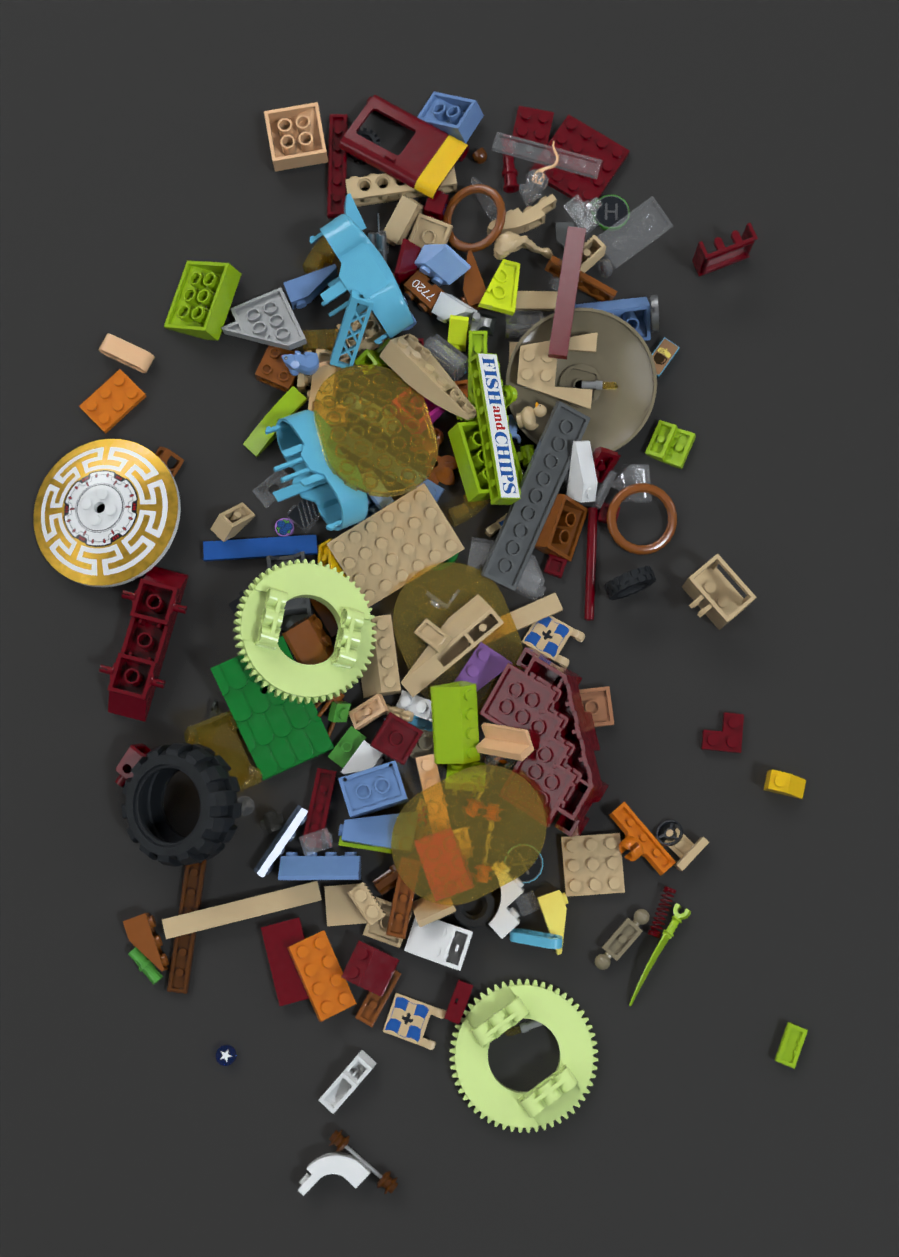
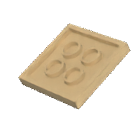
(592, 865)

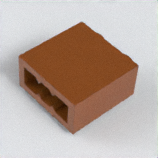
(274, 371)

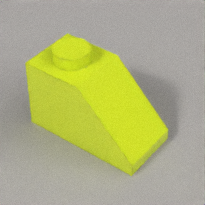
(458, 332)

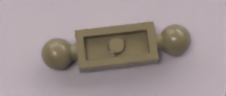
(622, 939)

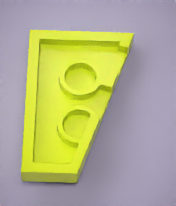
(503, 289)

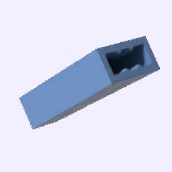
(369, 830)

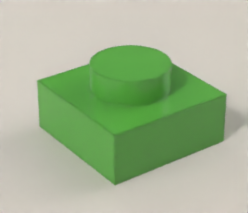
(339, 711)

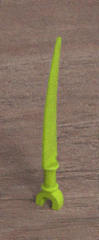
(667, 935)

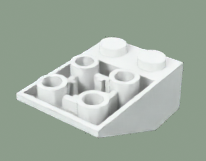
(439, 943)

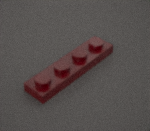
(320, 800)

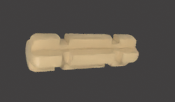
(405, 715)

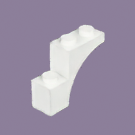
(506, 917)

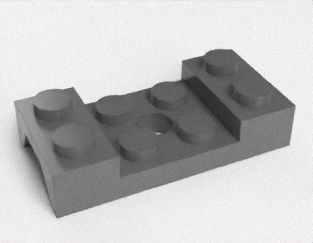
(296, 608)

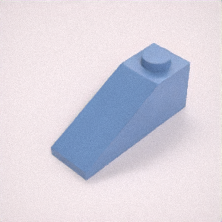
(307, 287)

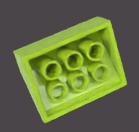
(203, 299)
(470, 460)

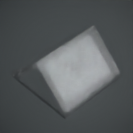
(521, 322)

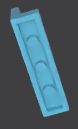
(345, 327)

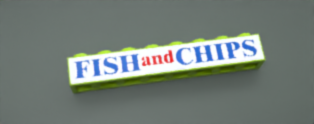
(494, 429)

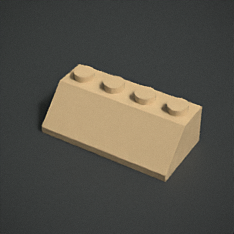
(383, 672)

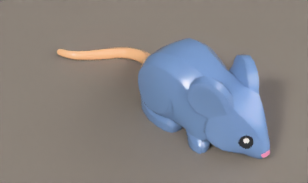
(304, 363)

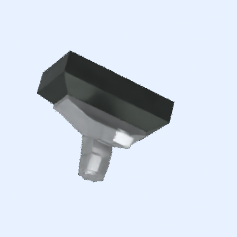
(482, 322)

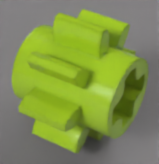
(526, 454)

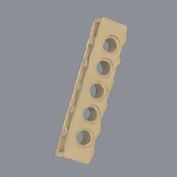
(392, 192)

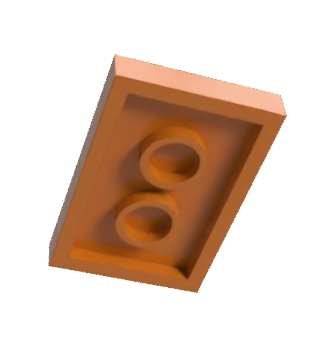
(112, 401)

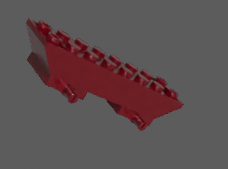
(146, 642)

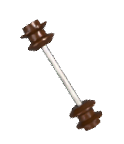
(385, 1180)

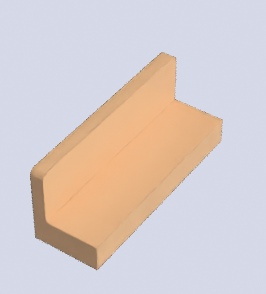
(505, 742)

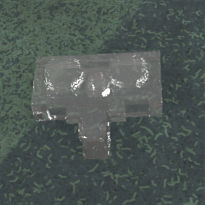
(583, 212)

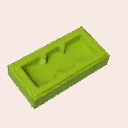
(791, 1045)

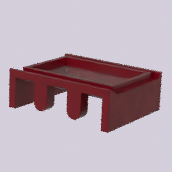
(724, 256)

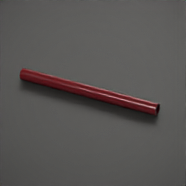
(590, 564)

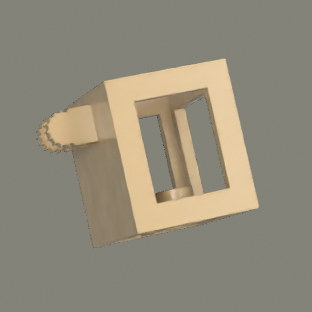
(716, 594)

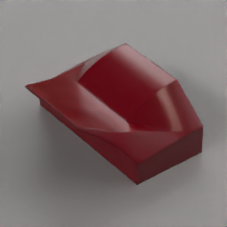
(604, 461)

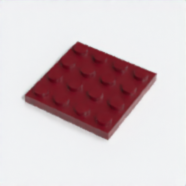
(584, 140)

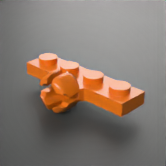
(640, 840)

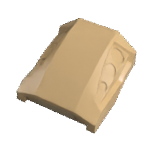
(372, 332)

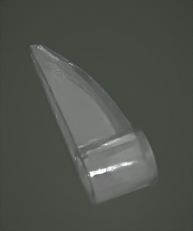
(486, 202)

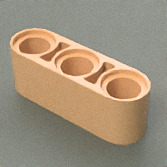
(126, 353)

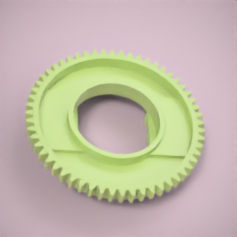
(261, 622)
(493, 1017)

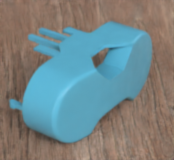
(365, 272)
(313, 478)

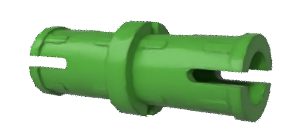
(145, 965)

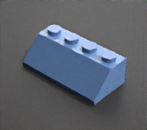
(632, 310)
(320, 867)

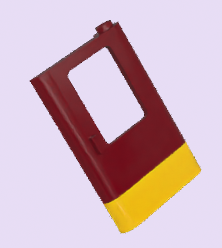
(422, 162)

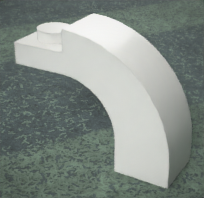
(334, 1163)

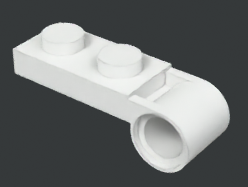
(418, 705)

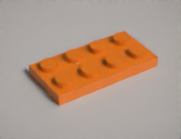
(321, 975)

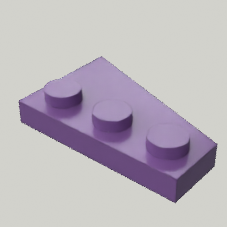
(482, 666)

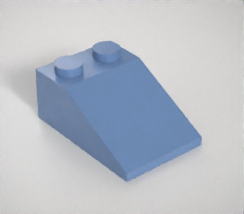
(452, 115)

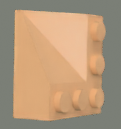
(296, 136)

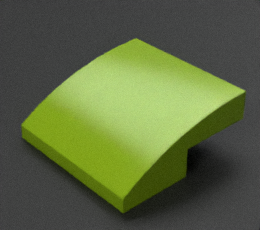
(670, 444)

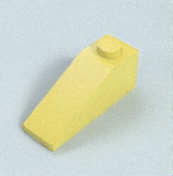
(554, 913)

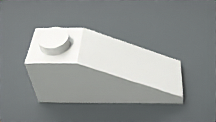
(582, 473)

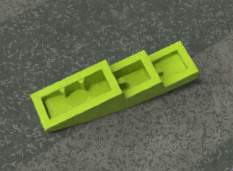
(286, 406)

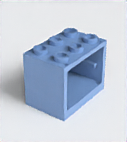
(373, 790)

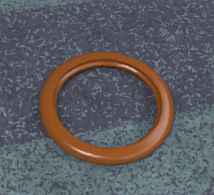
(501, 215)
(612, 525)

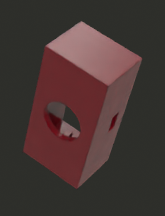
(456, 1010)

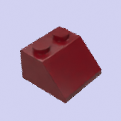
(370, 968)

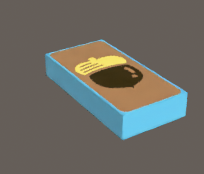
(664, 354)

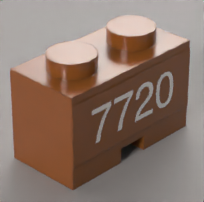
(422, 292)

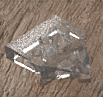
(631, 475)

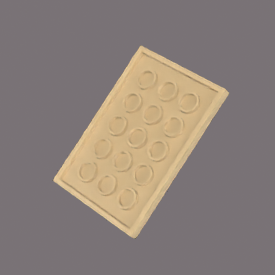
(395, 544)

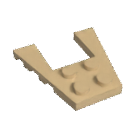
(539, 371)

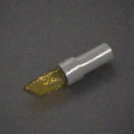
(598, 385)
(523, 1027)

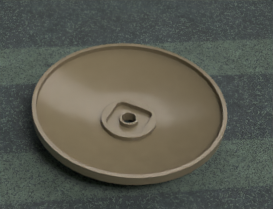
(619, 358)

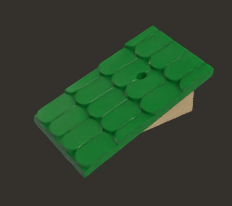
(274, 729)

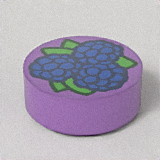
(284, 527)

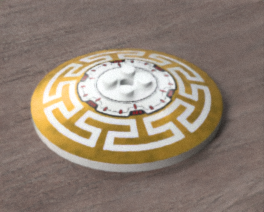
(132, 529)

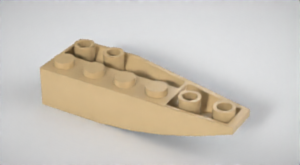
(426, 375)
(467, 629)

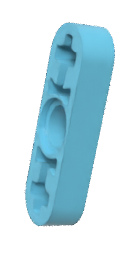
(536, 938)

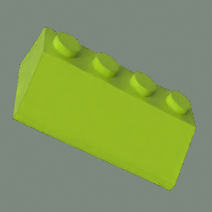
(455, 722)

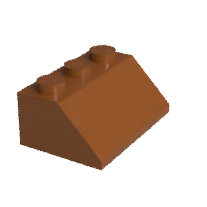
(562, 528)
(309, 641)

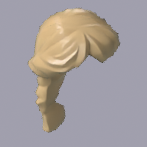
(511, 242)

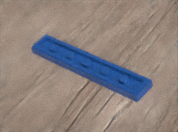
(259, 547)

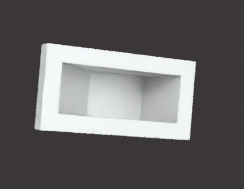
(450, 305)
(363, 759)

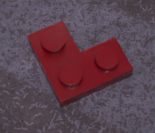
(729, 738)

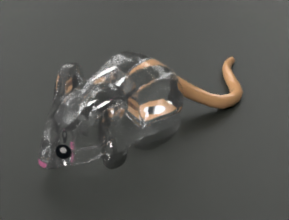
(536, 181)

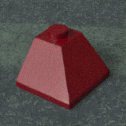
(405, 265)

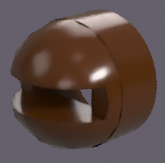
(480, 156)

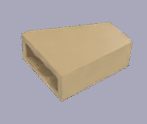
(402, 220)

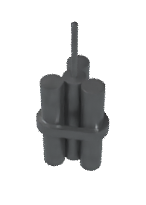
(379, 241)

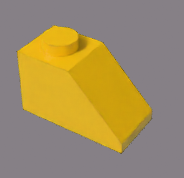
(784, 784)

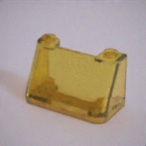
(221, 736)

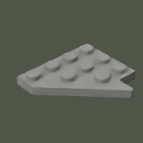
(267, 321)

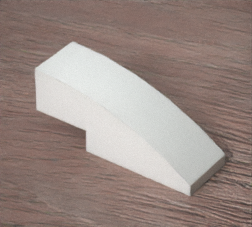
(347, 1081)

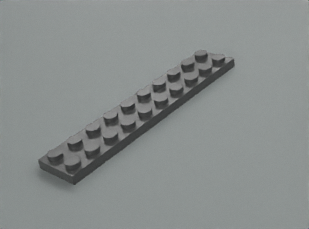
(538, 493)

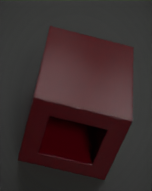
(435, 207)

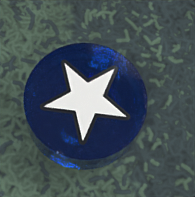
(226, 1055)

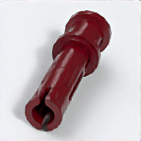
(509, 174)

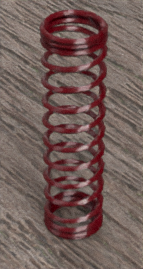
(654, 933)

